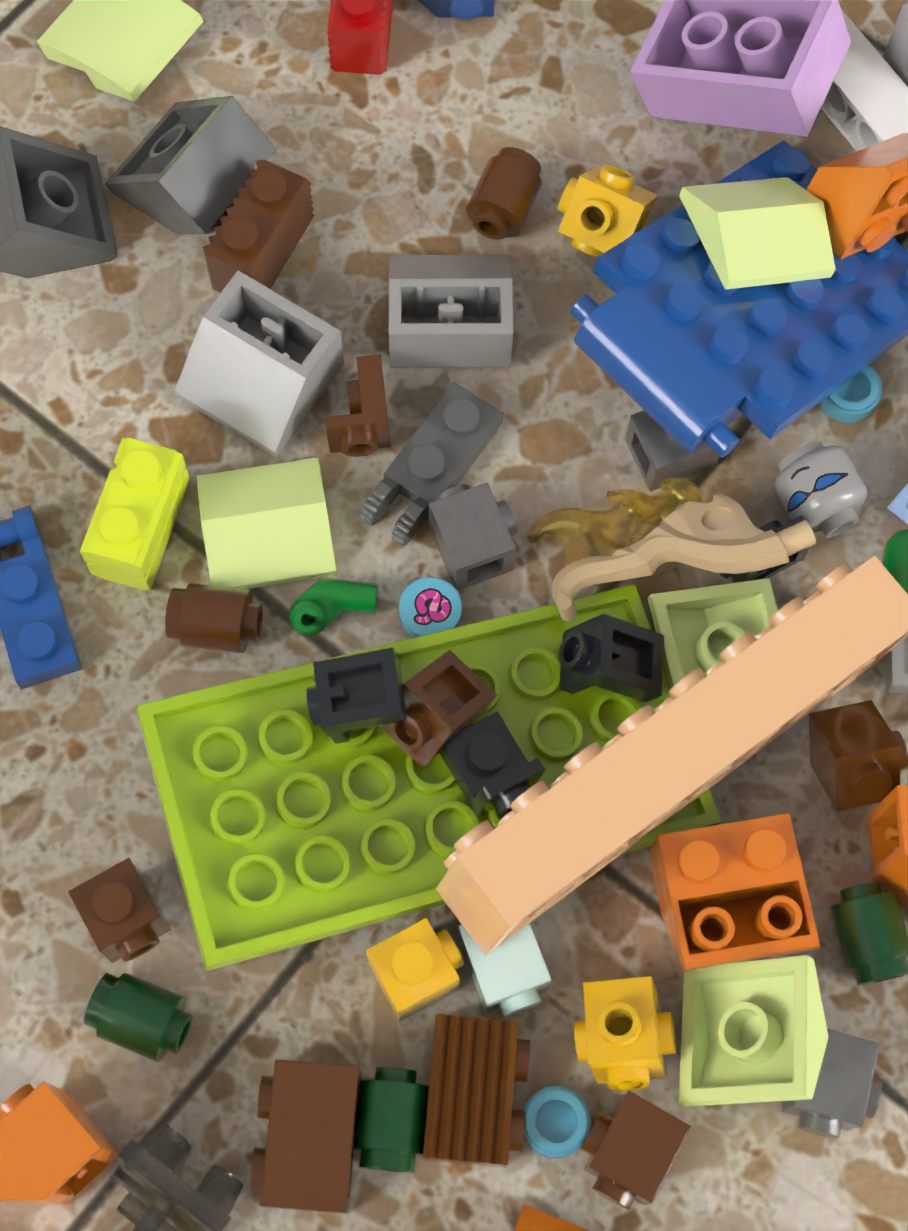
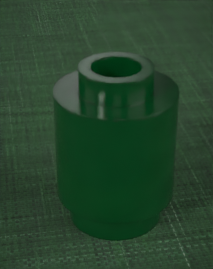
(871, 933)
(138, 1016)
(391, 1120)

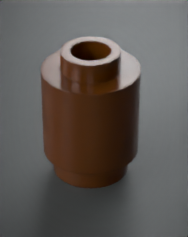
(505, 193)
(213, 617)

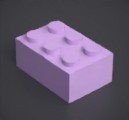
(742, 62)

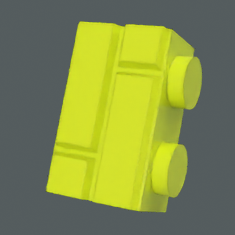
(135, 514)

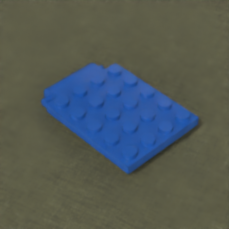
(758, 351)

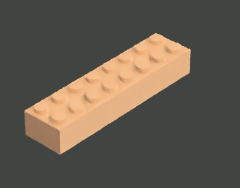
(671, 753)

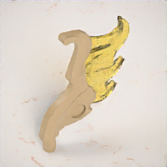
(656, 530)

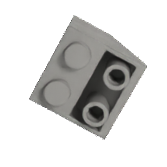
(450, 311)
(259, 363)

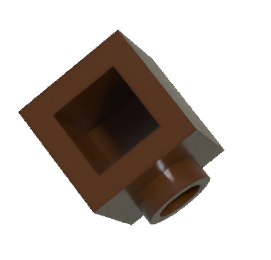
(855, 754)
(120, 912)
(632, 1150)

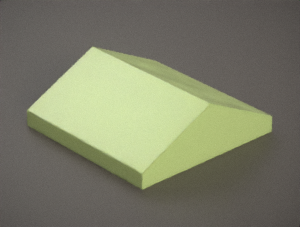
(761, 231)
(266, 525)
(707, 620)
(751, 1032)

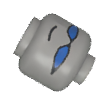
(821, 488)

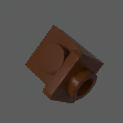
(367, 423)
(438, 707)

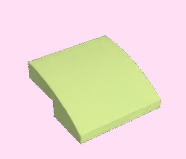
(120, 41)

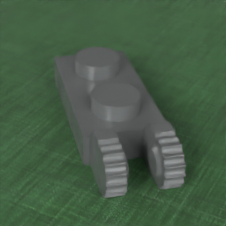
(434, 459)

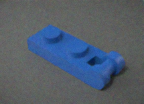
(31, 607)

